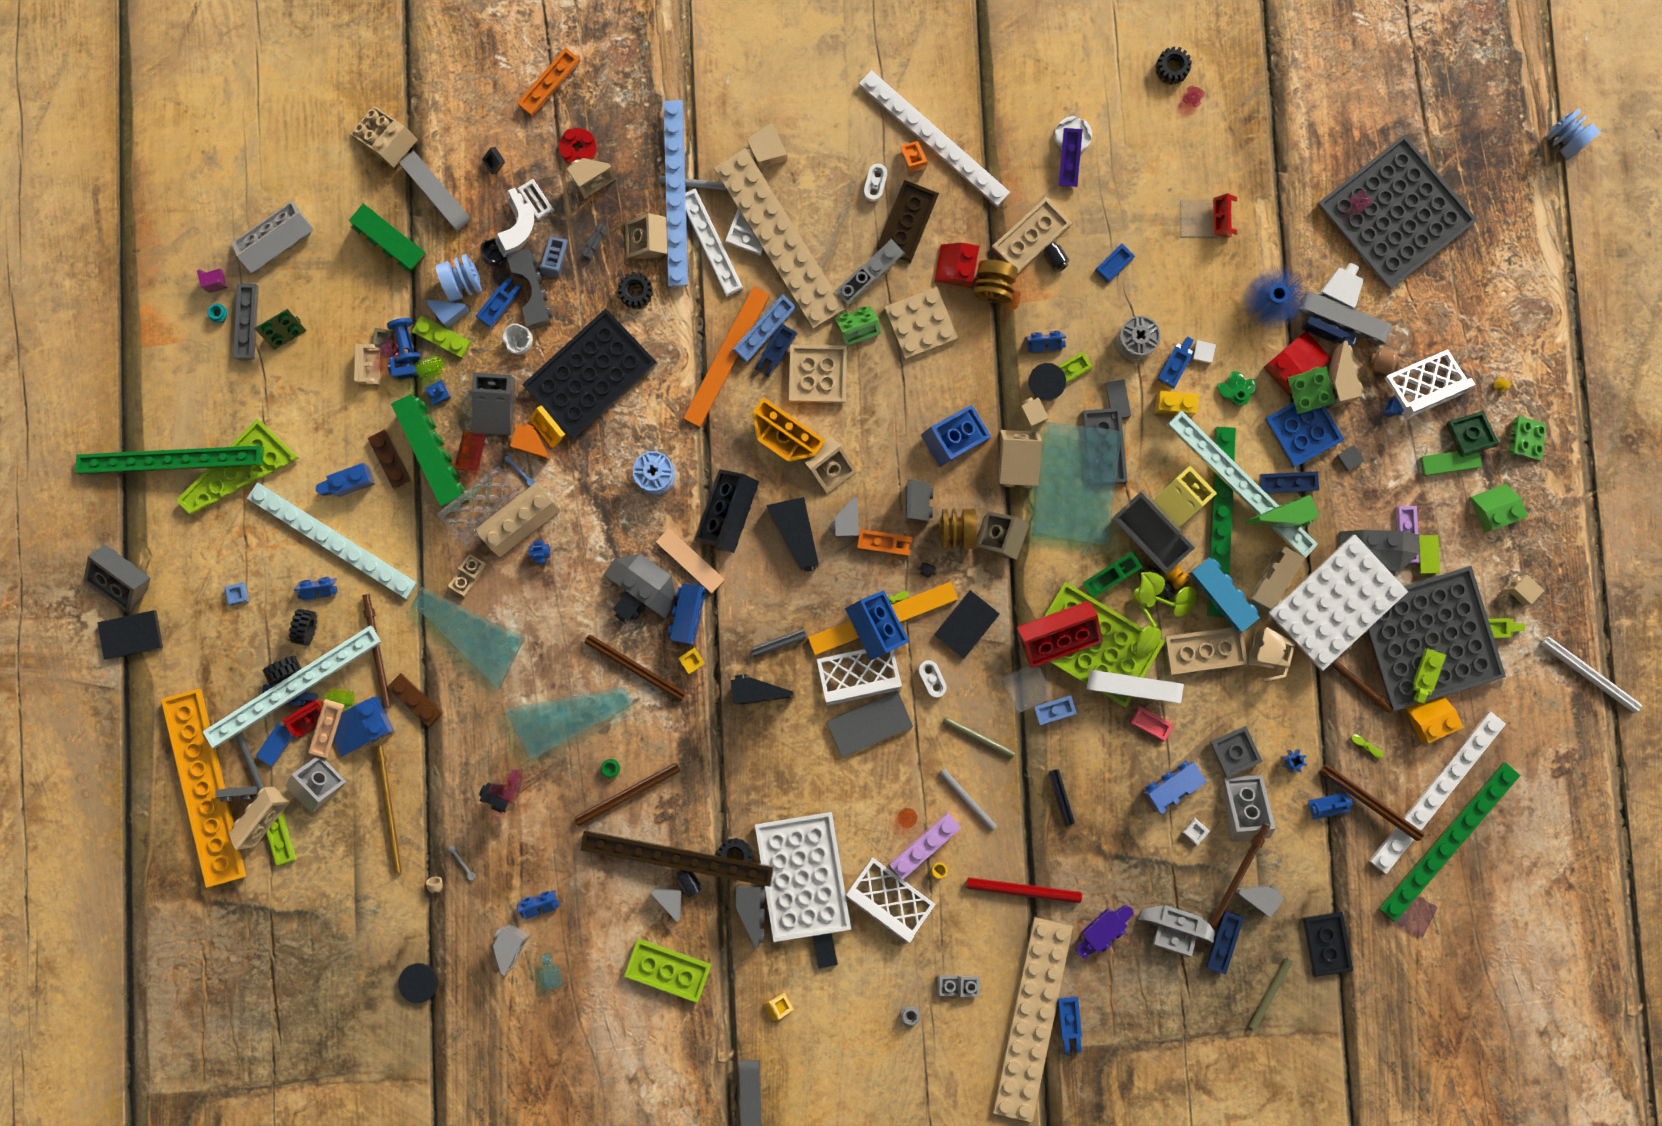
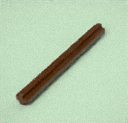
(635, 667)
(627, 794)
(1372, 802)

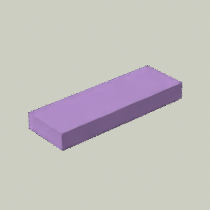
(1407, 521)

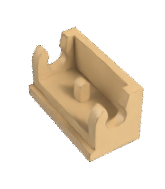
(367, 364)

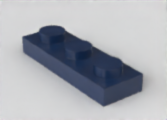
(1289, 482)
(1224, 942)

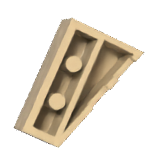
(1276, 578)

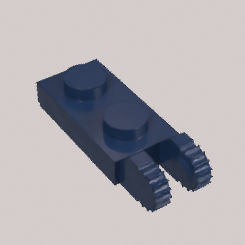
(777, 348)

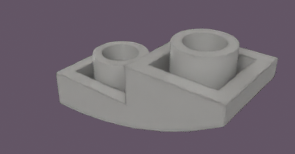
(958, 985)

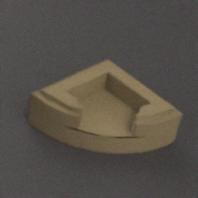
(380, 335)

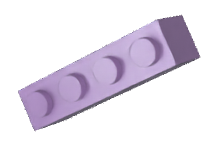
(924, 845)

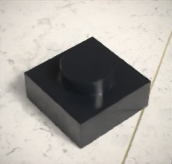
(493, 160)

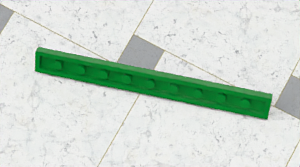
(169, 460)
(1222, 512)
(1449, 841)

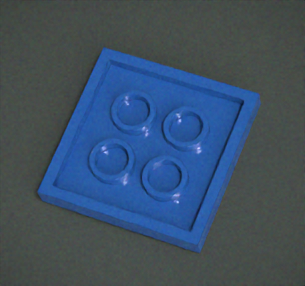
(1304, 433)

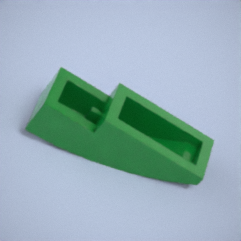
(1113, 574)

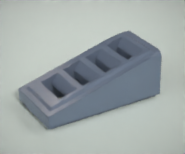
(550, 268)

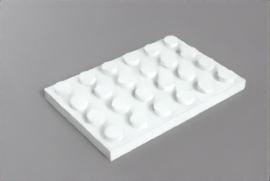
(1338, 602)
(807, 877)

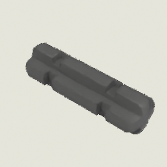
(594, 241)

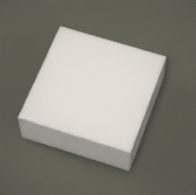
(1204, 352)
(1195, 831)

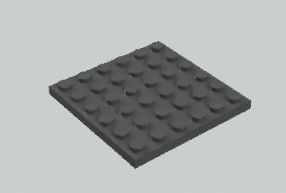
(1409, 216)
(1442, 616)

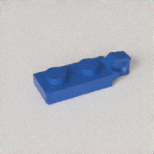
(1176, 364)

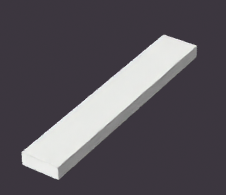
(711, 244)

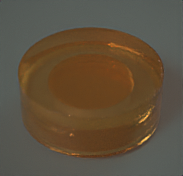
(1015, 299)
(907, 817)

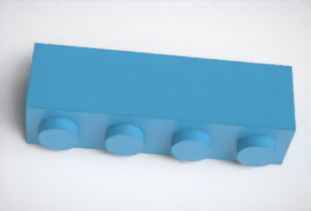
(1224, 595)

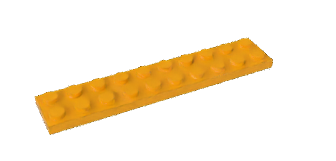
(199, 779)

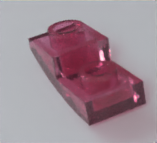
(514, 780)

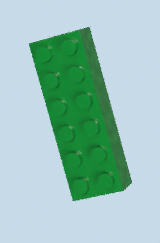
(429, 449)

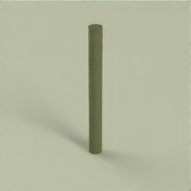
(979, 737)
(1271, 993)

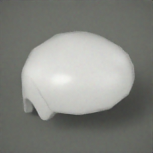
(517, 339)

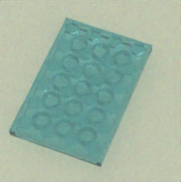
(1076, 483)

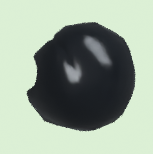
(491, 254)

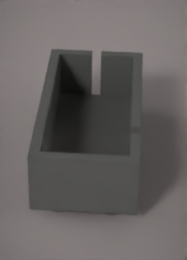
(1154, 531)

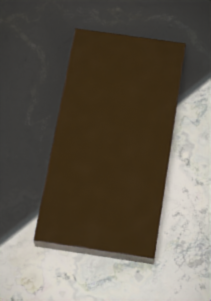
(909, 218)

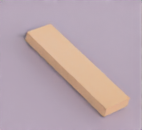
(690, 560)

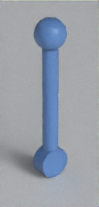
(508, 459)

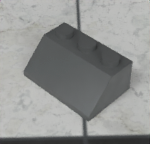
(116, 578)

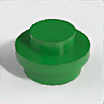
(610, 768)

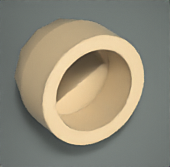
(434, 884)

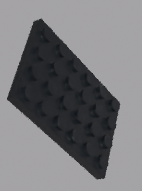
(590, 374)

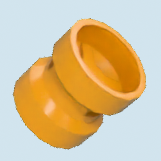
(1177, 577)

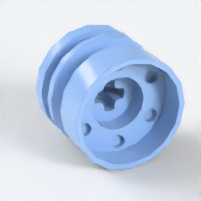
(1572, 134)
(458, 278)
(664, 477)

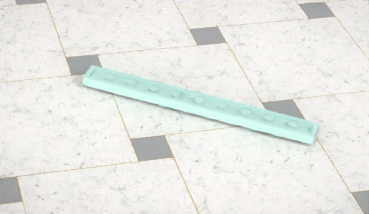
(1236, 479)
(332, 540)
(292, 687)

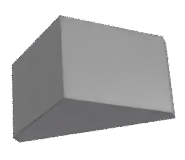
(671, 901)

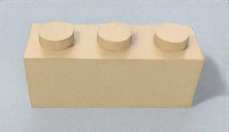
(258, 818)

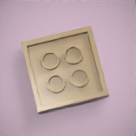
(921, 323)
(818, 373)

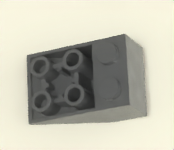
(492, 403)
(749, 908)

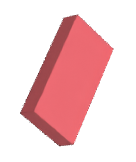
(1151, 723)

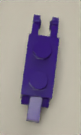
(1103, 930)

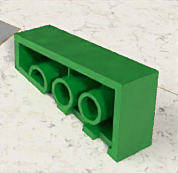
(386, 237)

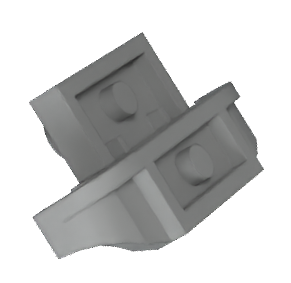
(1177, 929)

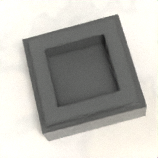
(1350, 458)

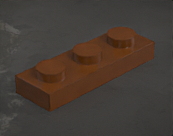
(389, 459)
(415, 699)

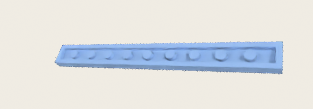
(675, 193)

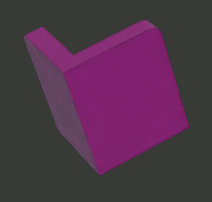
(212, 280)

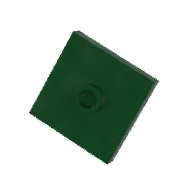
(1472, 433)

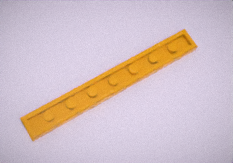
(903, 609)

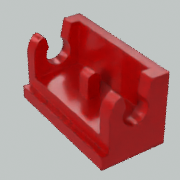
(1222, 215)
(304, 719)

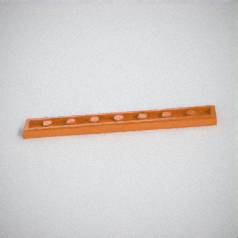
(726, 357)

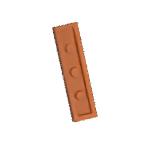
(548, 82)

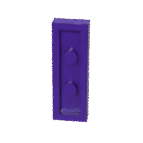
(1070, 157)

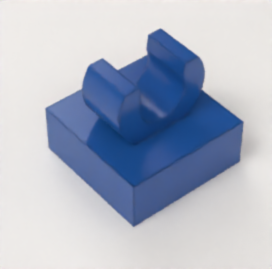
(437, 393)
(1393, 407)

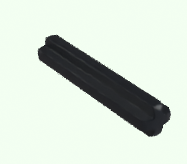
(1061, 797)

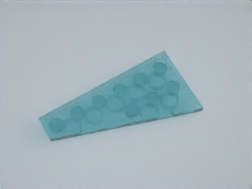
(476, 637)
(555, 721)

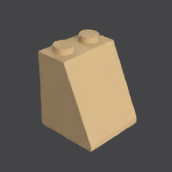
(1019, 458)

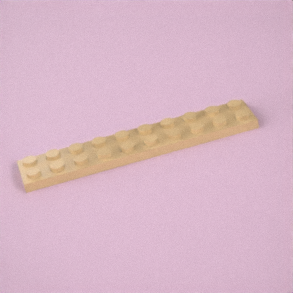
(779, 238)
(1032, 1019)

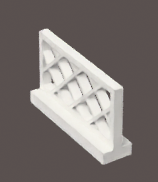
(1432, 399)
(858, 691)
(879, 914)

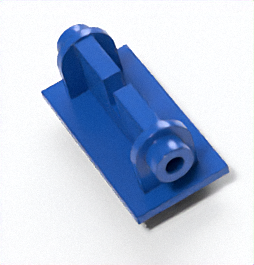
(1038, 341)
(308, 589)
(1329, 805)
(529, 906)

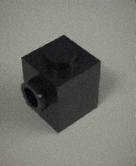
(628, 608)

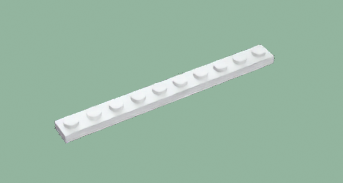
(934, 138)
(1439, 790)

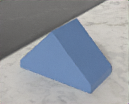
(448, 312)

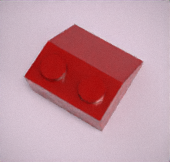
(957, 264)

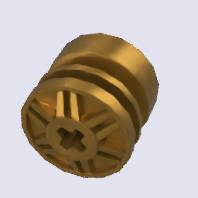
(995, 281)
(958, 528)

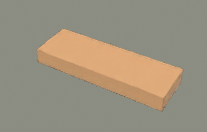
(326, 728)

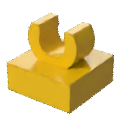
(691, 660)

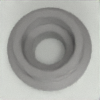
(910, 1022)

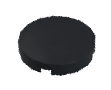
(1047, 381)
(418, 982)

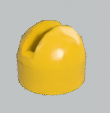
(1503, 384)
(942, 868)

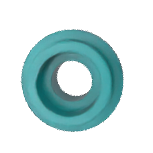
(212, 313)

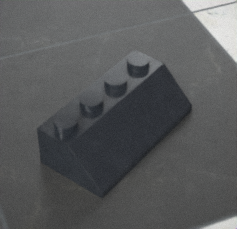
(727, 510)

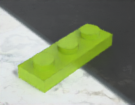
(441, 337)

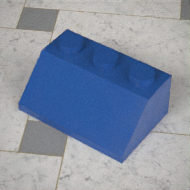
(687, 614)
(877, 625)

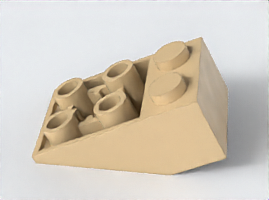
(384, 136)
(1343, 376)

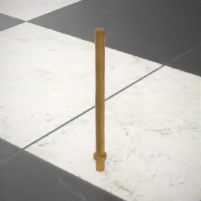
(388, 808)

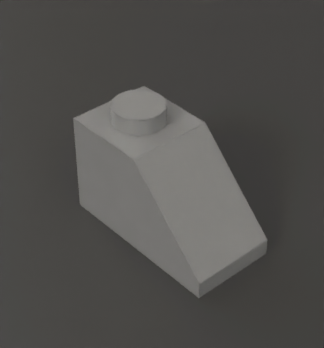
(847, 521)
(1262, 897)

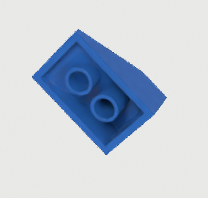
(955, 435)
(361, 726)

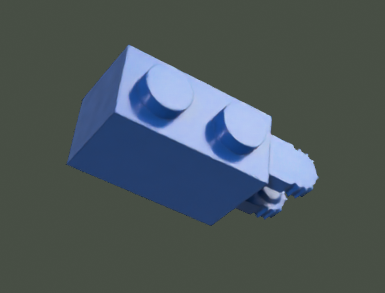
(346, 481)

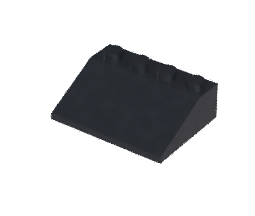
(750, 690)

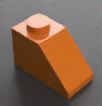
(529, 441)

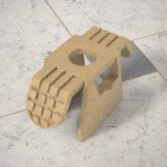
(1269, 652)

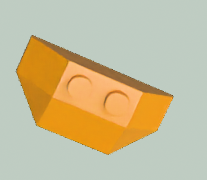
(784, 433)

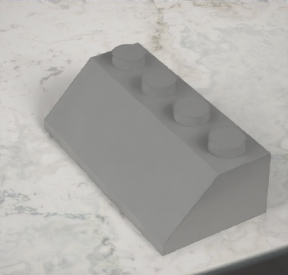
(272, 237)

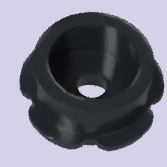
(927, 570)

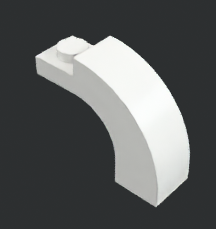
(516, 237)

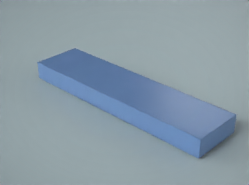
(764, 328)

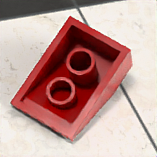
(1296, 359)

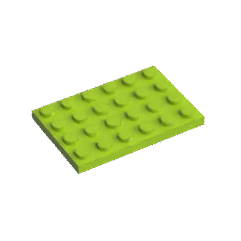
(1116, 650)

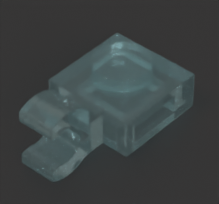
(550, 974)

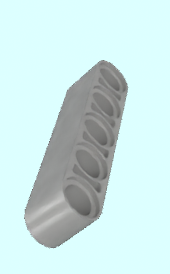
(435, 190)
(1346, 318)

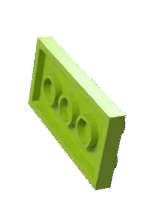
(667, 970)

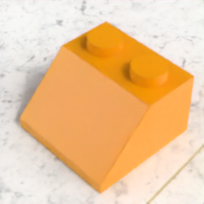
(1433, 719)

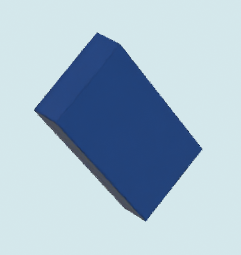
(1115, 263)
(275, 745)

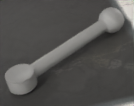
(471, 875)

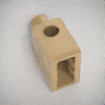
(766, 147)

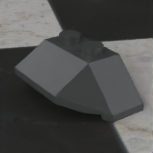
(1391, 548)
(644, 581)

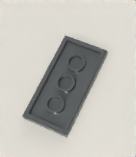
(1103, 419)
(870, 724)

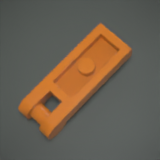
(884, 542)

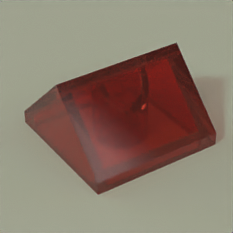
(470, 452)

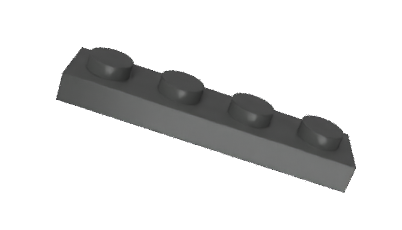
(245, 321)

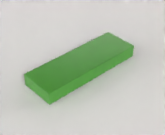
(1449, 462)

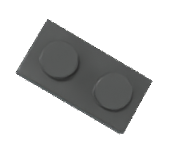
(244, 792)

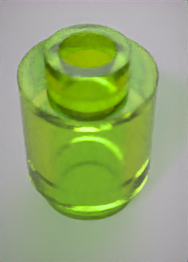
(430, 366)
(341, 696)

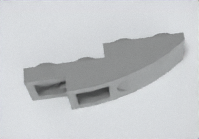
(870, 273)

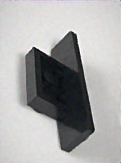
(491, 794)

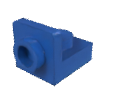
(404, 371)

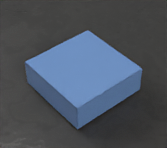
(236, 594)

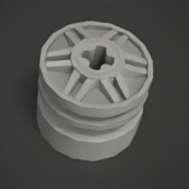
(1137, 349)

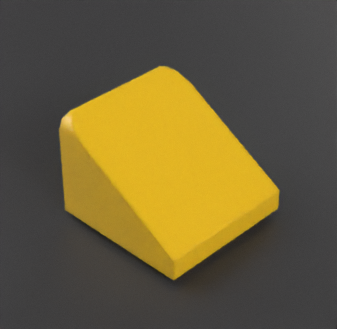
(778, 1007)

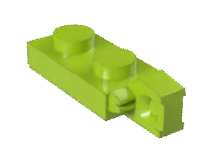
(1505, 627)
(1427, 674)

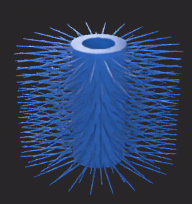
(1276, 296)

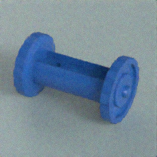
(403, 340)

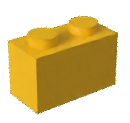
(1173, 402)

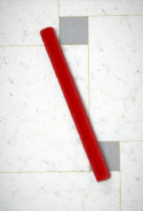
(1024, 890)

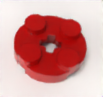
(571, 138)

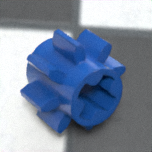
(539, 552)
(1300, 761)

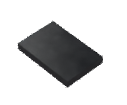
(967, 624)
(130, 635)
(1327, 944)

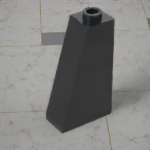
(795, 528)

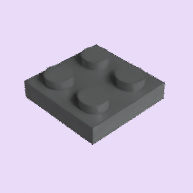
(1236, 751)

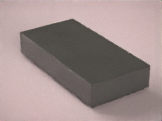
(1118, 397)

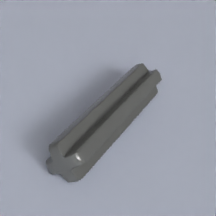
(778, 643)

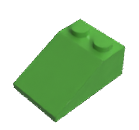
(1294, 513)

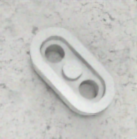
(875, 183)
(934, 677)

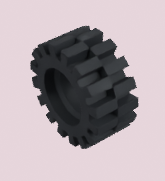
(1168, 75)
(635, 279)
(303, 627)
(281, 670)
(738, 844)

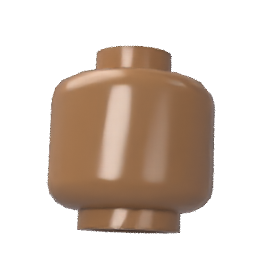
(1385, 361)

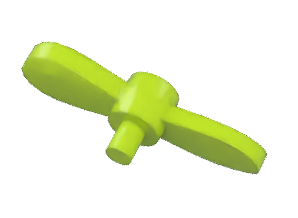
(900, 596)
(1367, 746)

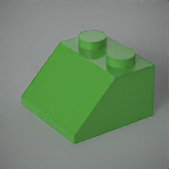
(1498, 507)

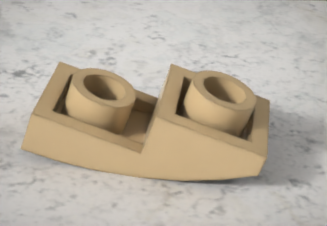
(467, 575)

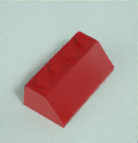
(1060, 634)

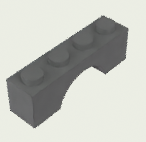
(535, 311)

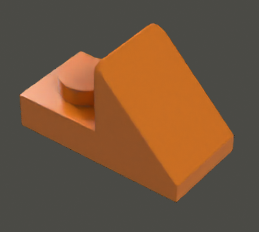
(914, 157)

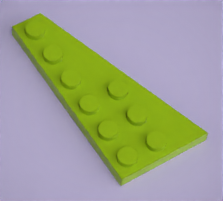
(220, 482)

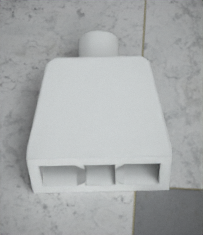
(1343, 286)

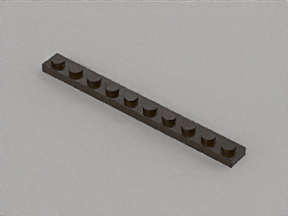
(677, 858)

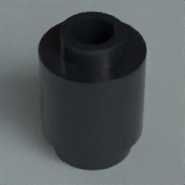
(1056, 256)
(688, 882)

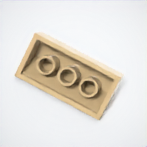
(517, 519)

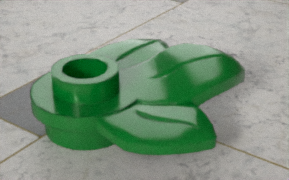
(1237, 386)

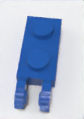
(498, 303)
(1070, 1022)

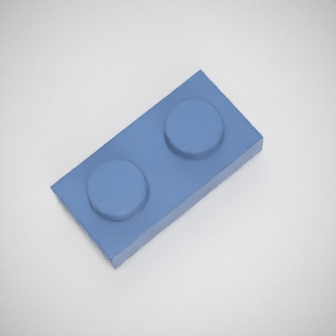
(1055, 710)

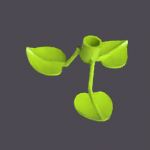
(1150, 586)

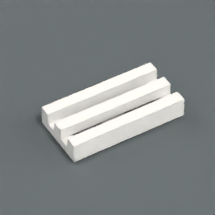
(544, 212)

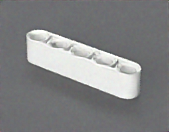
(1135, 686)

